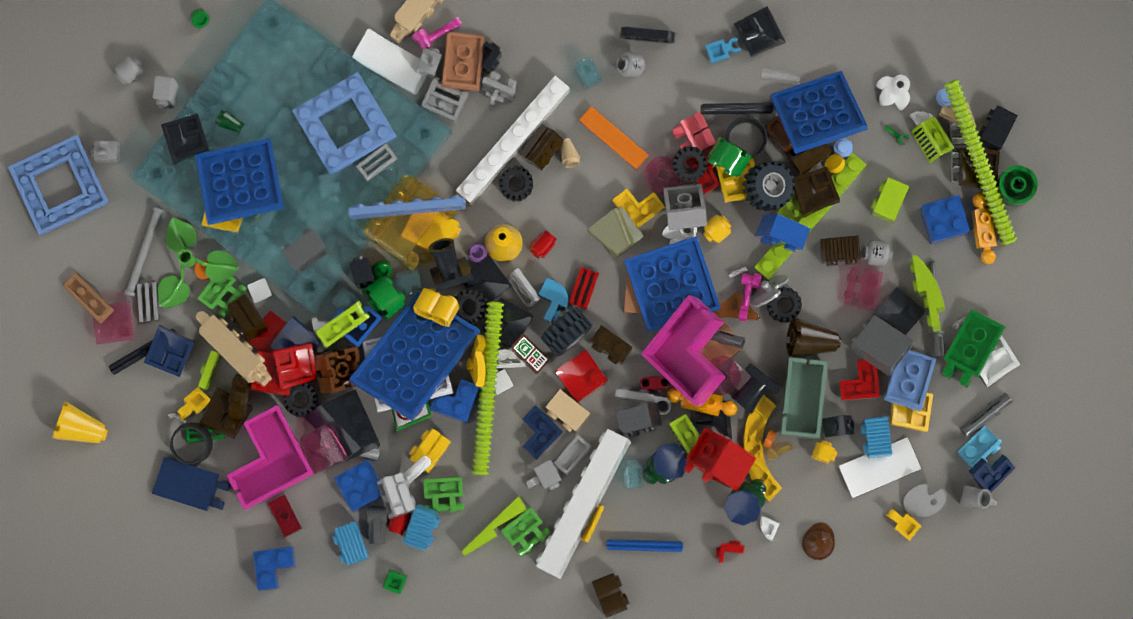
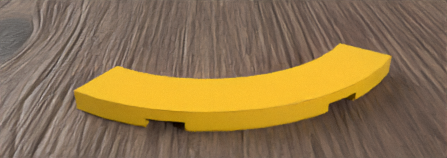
(754, 445)

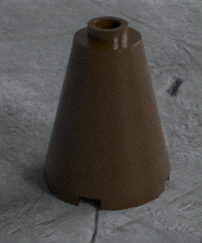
(810, 339)

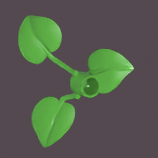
(179, 238)

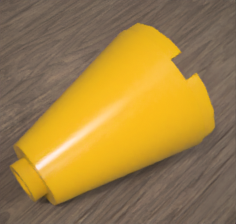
(505, 249)
(78, 426)

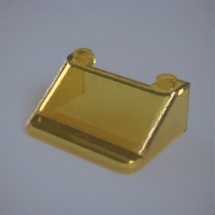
(400, 233)

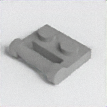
(443, 105)

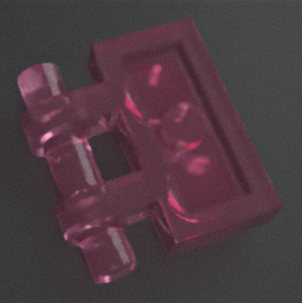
(869, 289)

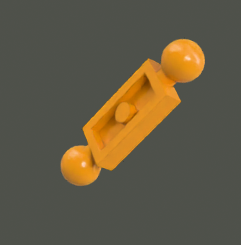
(983, 229)
(711, 406)

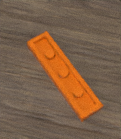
(613, 138)

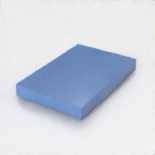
(910, 381)

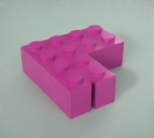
(678, 347)
(280, 463)

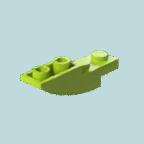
(927, 286)

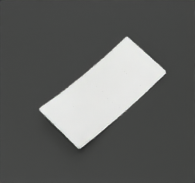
(389, 61)
(867, 474)

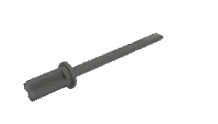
(937, 337)

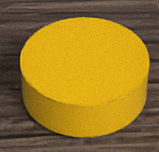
(835, 163)

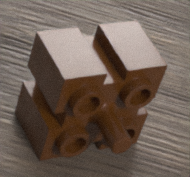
(337, 368)

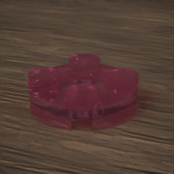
(654, 169)
(732, 372)

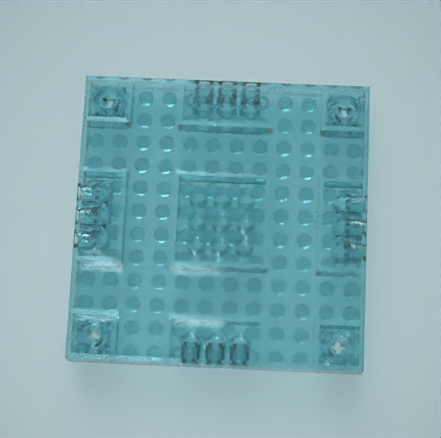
(260, 84)

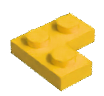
(639, 212)

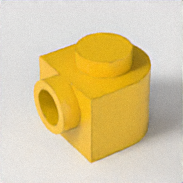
(824, 452)

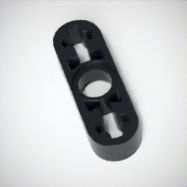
(647, 35)

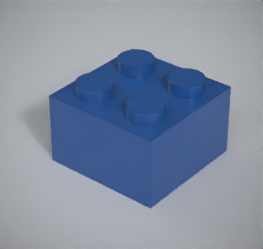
(944, 219)
(359, 485)

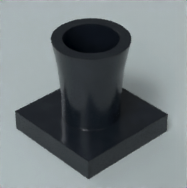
(449, 269)
(754, 389)

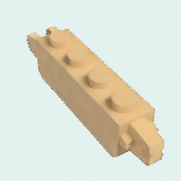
(410, 17)
(232, 349)

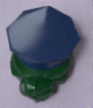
(665, 464)
(746, 503)

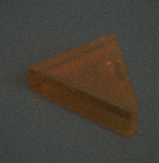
(731, 308)

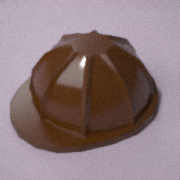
(819, 541)

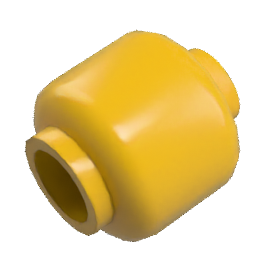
(717, 228)

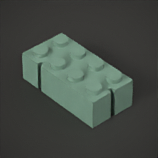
(803, 398)

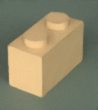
(567, 411)

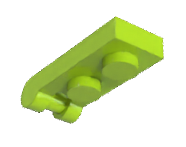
(341, 324)

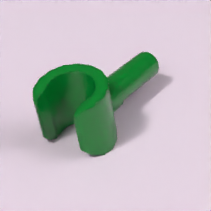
(897, 135)

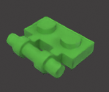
(215, 292)
(444, 488)
(522, 527)

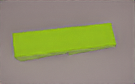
(513, 510)

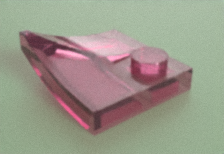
(116, 326)
(322, 449)

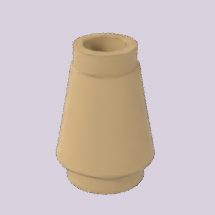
(569, 155)

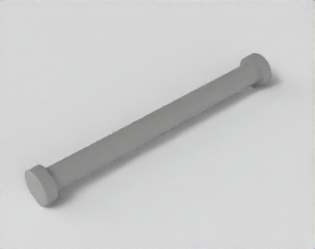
(143, 251)

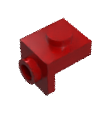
(732, 547)

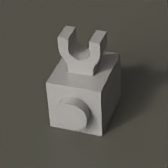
(429, 62)
(106, 152)
(546, 475)

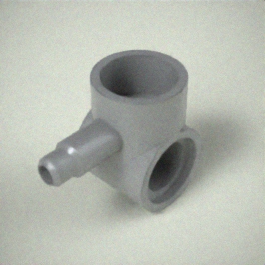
(976, 498)

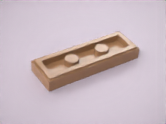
(88, 298)

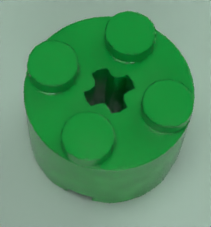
(729, 156)
(1018, 175)
(384, 297)

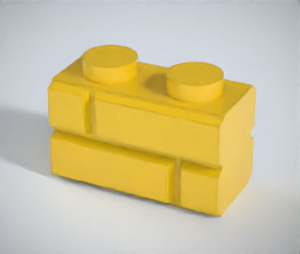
(432, 446)

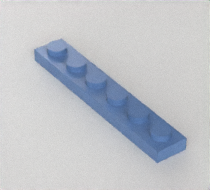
(416, 206)

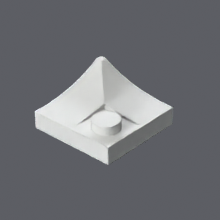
(1000, 363)

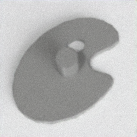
(768, 291)
(919, 504)

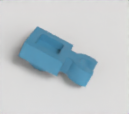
(719, 50)

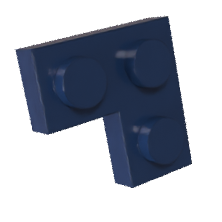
(545, 433)
(989, 476)

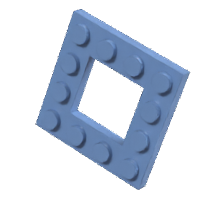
(310, 112)
(24, 178)

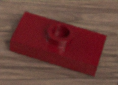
(284, 515)

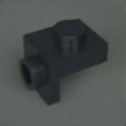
(492, 61)
(838, 426)

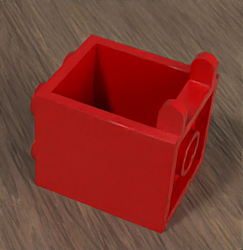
(719, 459)

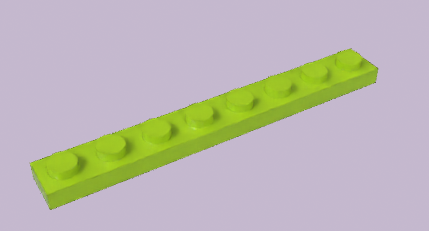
(777, 254)

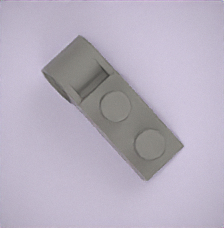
(642, 396)

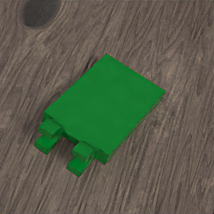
(972, 347)

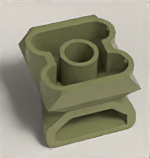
(616, 231)

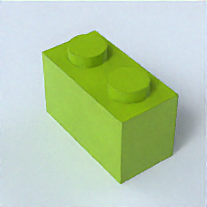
(890, 199)

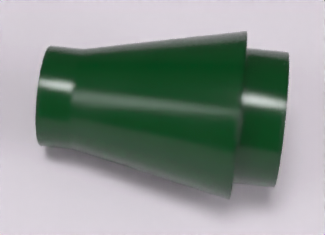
(229, 121)

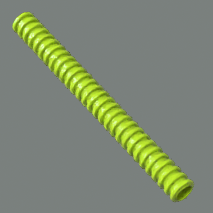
(980, 162)
(487, 391)

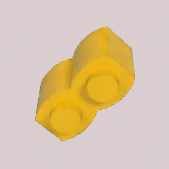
(436, 306)

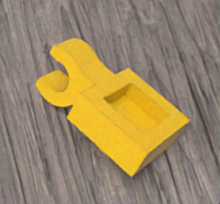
(195, 401)
(905, 525)

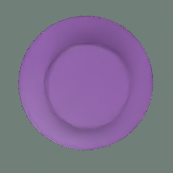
(477, 252)

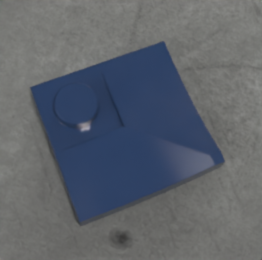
(295, 334)
(169, 351)

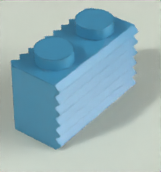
(877, 437)
(421, 527)
(351, 544)

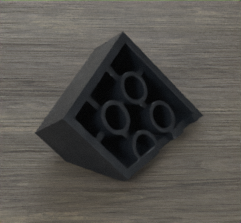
(348, 422)

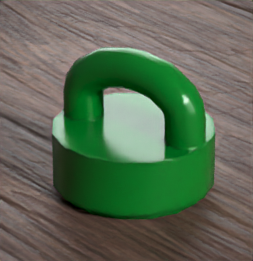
(199, 18)
(382, 268)

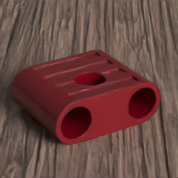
(654, 383)

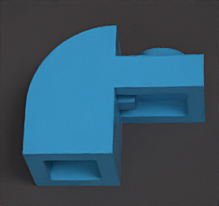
(557, 295)

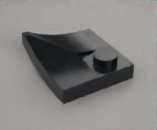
(759, 32)
(185, 138)
(488, 280)
(900, 311)
(514, 322)
(719, 424)

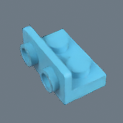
(979, 446)

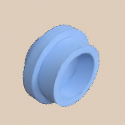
(942, 98)
(843, 147)

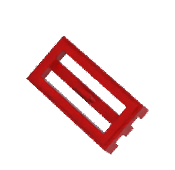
(578, 303)

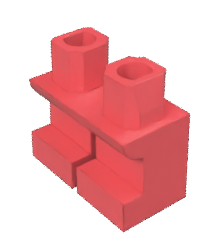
(695, 131)

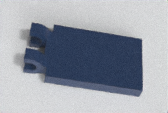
(189, 485)

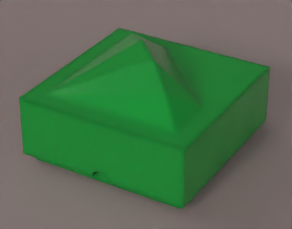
(394, 581)

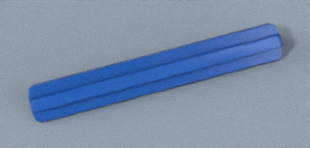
(644, 545)

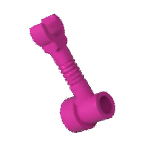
(424, 40)
(750, 281)

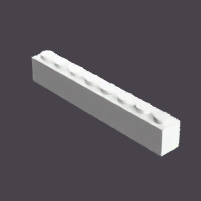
(513, 140)
(583, 503)

